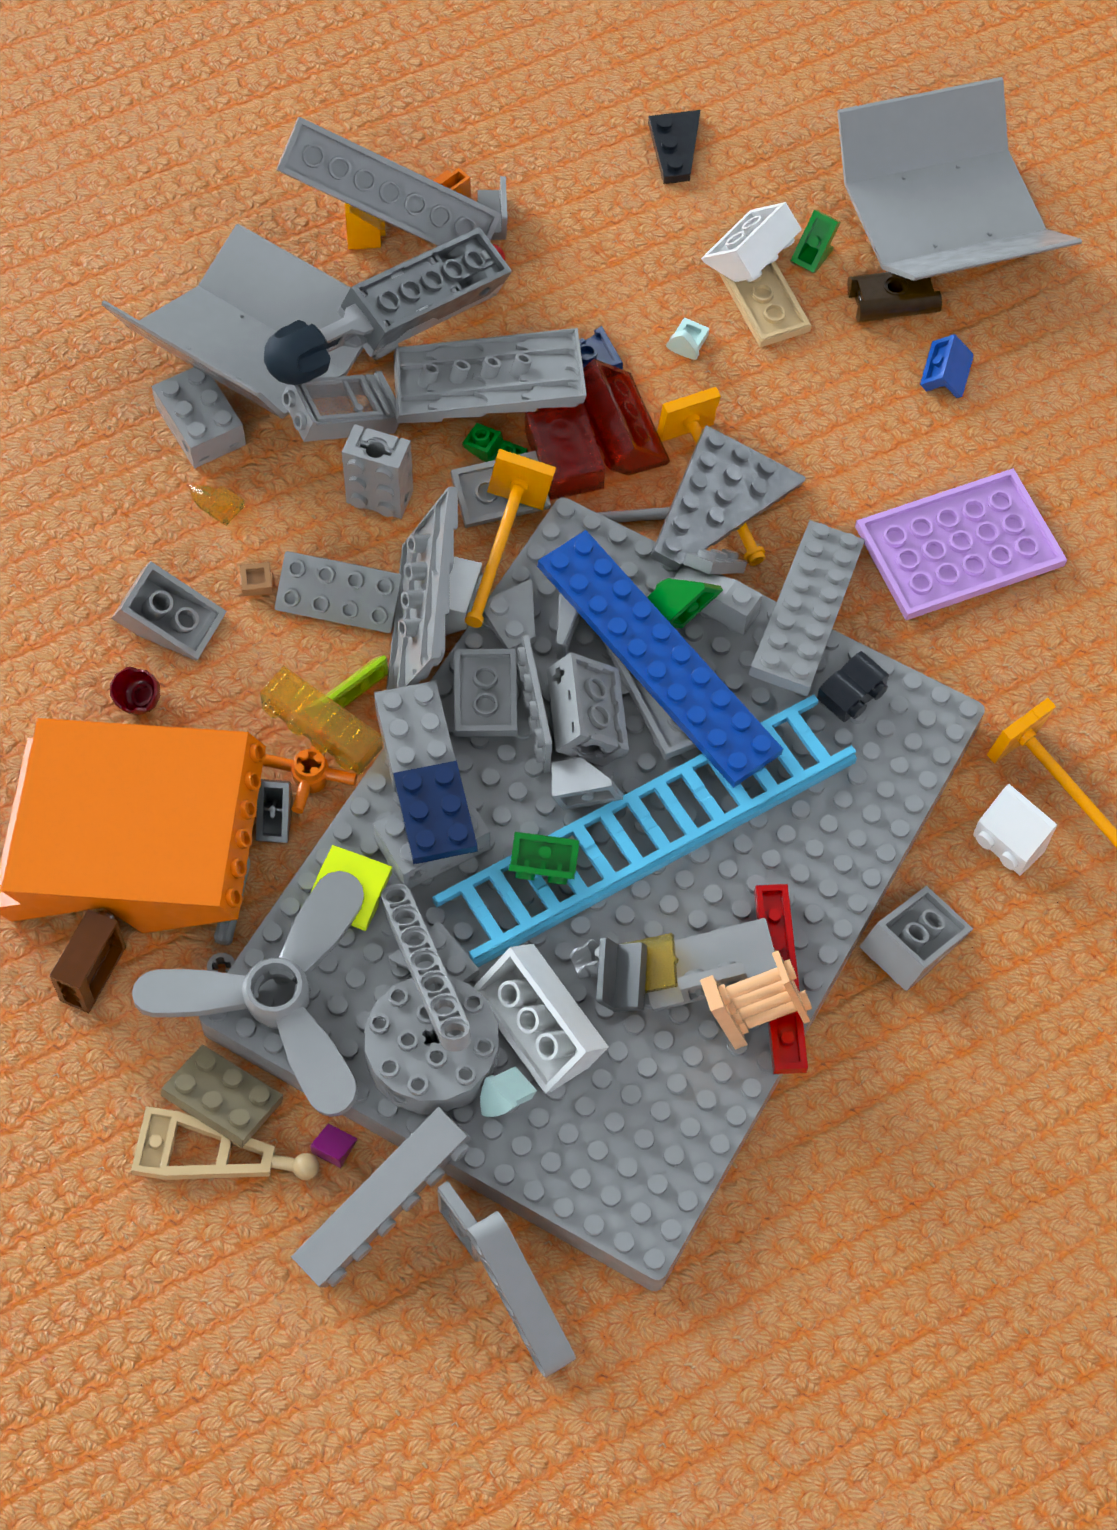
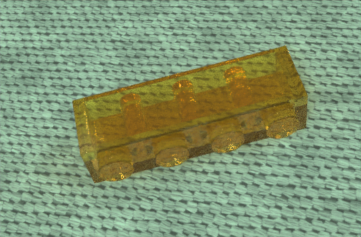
(320, 720)

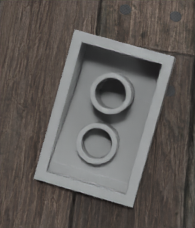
(169, 612)
(915, 937)

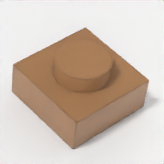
(256, 579)

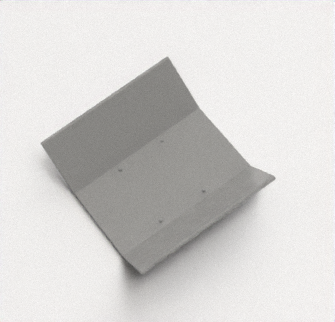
(940, 182)
(237, 307)

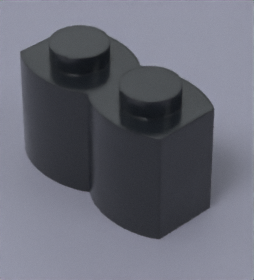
(853, 687)

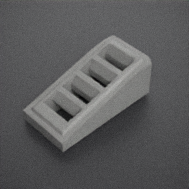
(566, 626)

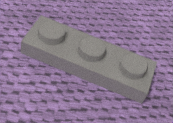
(716, 561)

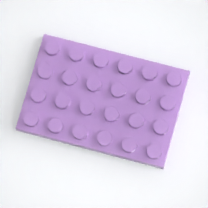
(960, 544)

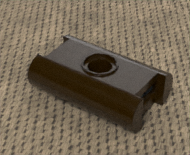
(892, 296)

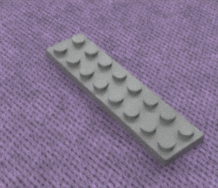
(381, 186)
(807, 608)

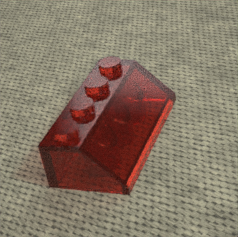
(621, 420)

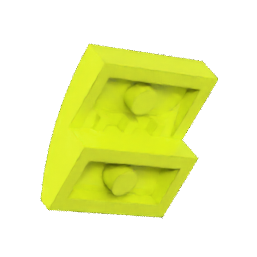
(370, 873)

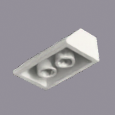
(753, 242)

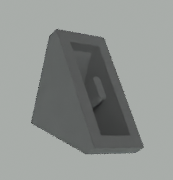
(274, 811)

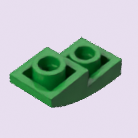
(486, 442)

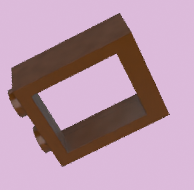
(88, 960)

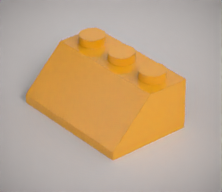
(363, 229)

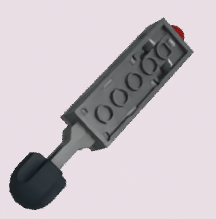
(393, 306)

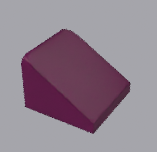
(333, 1145)

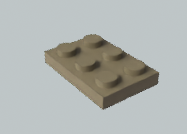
(222, 1095)

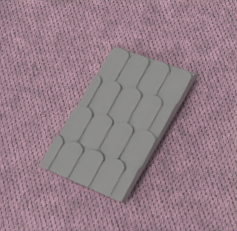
(488, 376)
(424, 594)

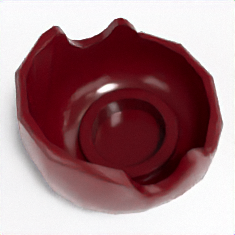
(135, 690)

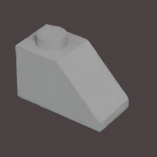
(581, 784)

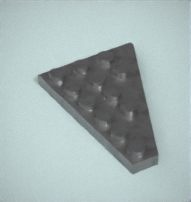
(718, 495)

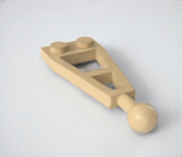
(158, 1139)

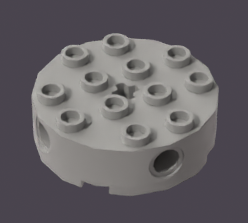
(425, 1075)

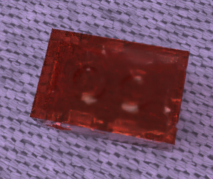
(566, 442)

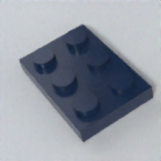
(435, 812)

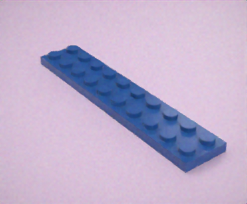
(660, 658)

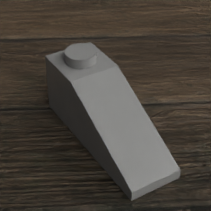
(734, 606)

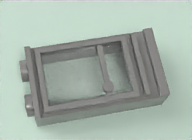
(332, 406)

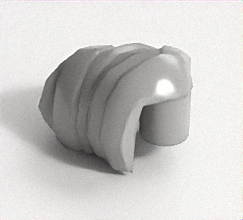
(586, 959)

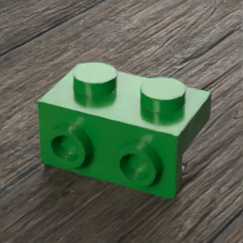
(544, 856)

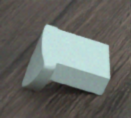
(688, 339)
(504, 1092)

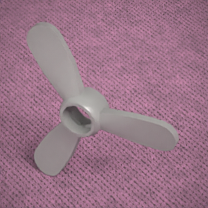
(309, 1049)

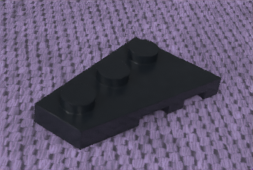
(674, 143)

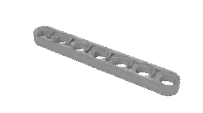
(426, 976)

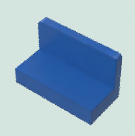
(947, 365)

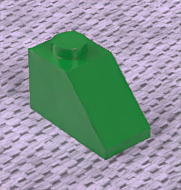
(682, 599)

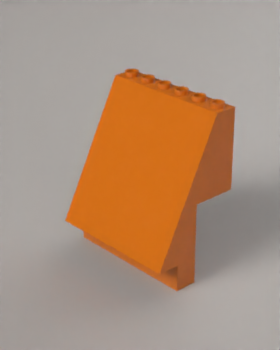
(131, 823)

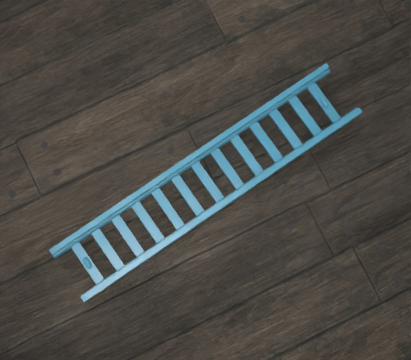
(666, 851)

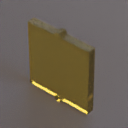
(661, 962)

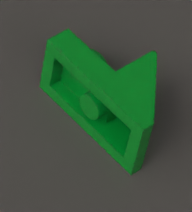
(816, 241)

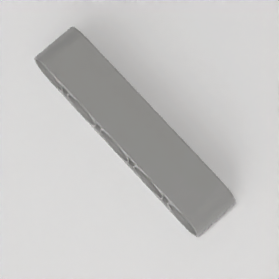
(521, 1294)

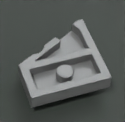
(512, 615)

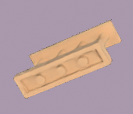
(756, 1000)

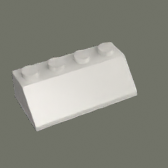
(540, 1017)

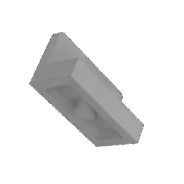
(497, 201)

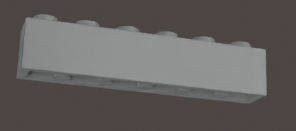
(381, 1198)

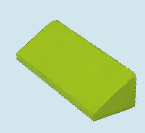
(359, 681)

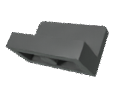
(621, 975)

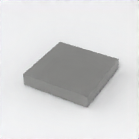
(456, 1215)

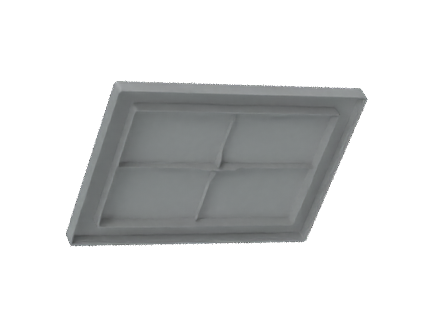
(653, 1126)

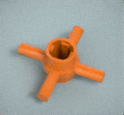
(306, 782)

